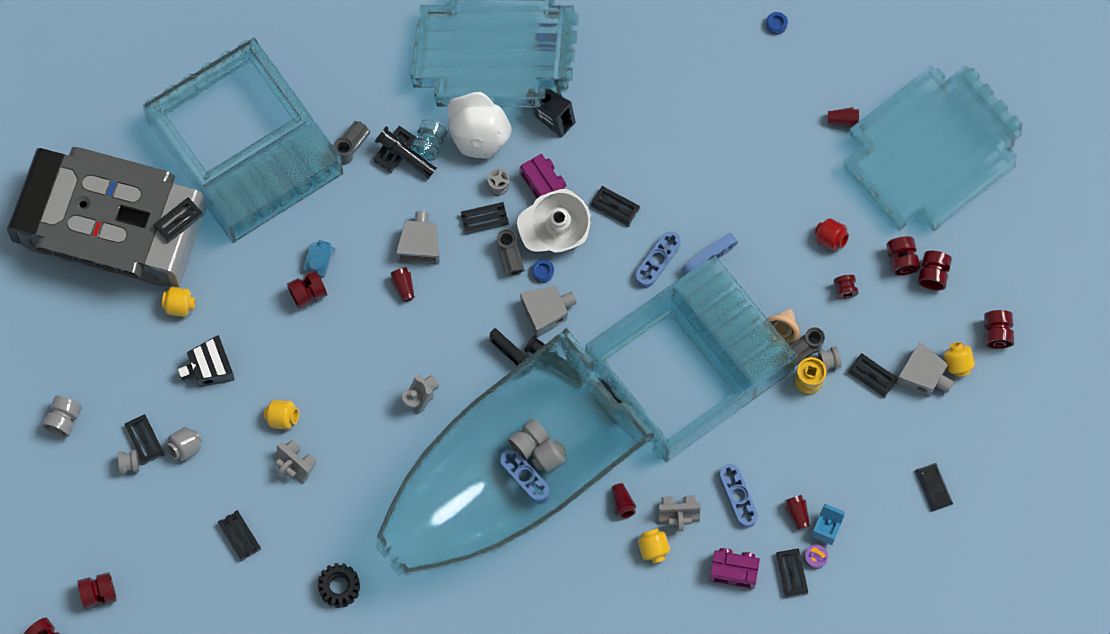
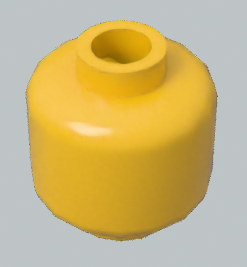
(178, 301)
(959, 359)
(281, 414)
(654, 545)

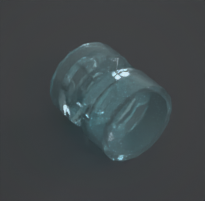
(428, 140)

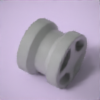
(495, 178)
(830, 358)
(128, 461)

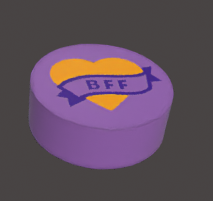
(816, 556)

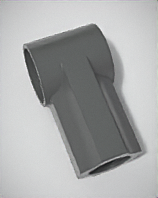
(351, 141)
(510, 253)
(804, 348)

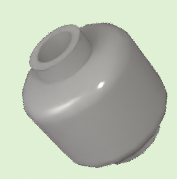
(183, 444)
(549, 455)

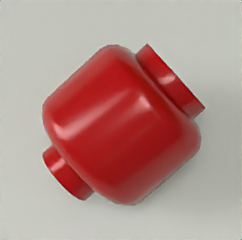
(832, 234)

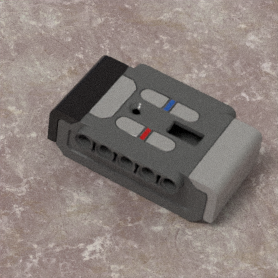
(103, 215)

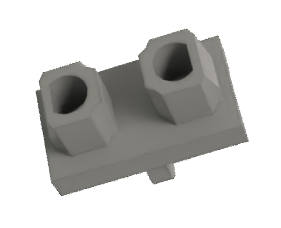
(419, 393)
(291, 463)
(680, 513)

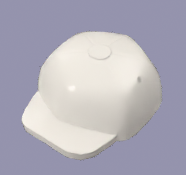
(477, 125)
(555, 222)

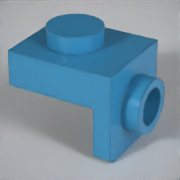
(319, 257)
(828, 524)

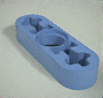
(719, 248)
(644, 268)
(526, 486)
(738, 513)

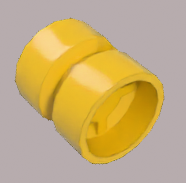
(810, 381)

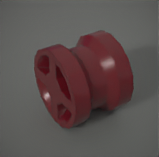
(846, 286)

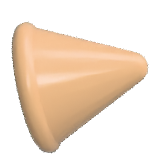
(786, 325)

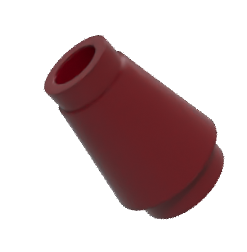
(844, 117)
(403, 283)
(623, 503)
(798, 511)

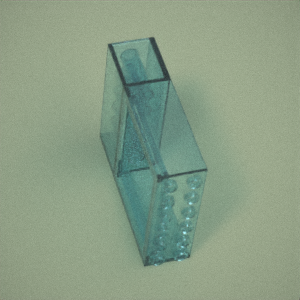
(266, 174)
(724, 329)

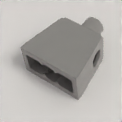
(419, 241)
(546, 308)
(924, 372)

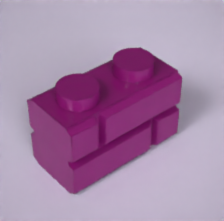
(540, 176)
(734, 568)

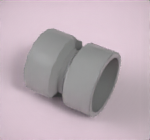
(60, 418)
(528, 439)

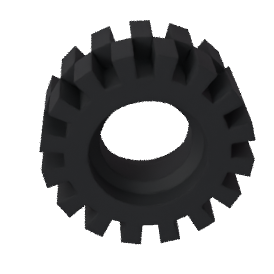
(338, 598)

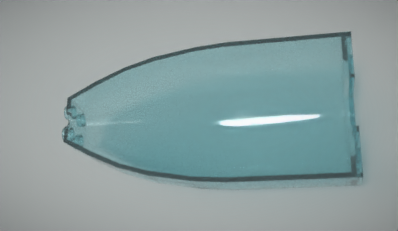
(463, 501)

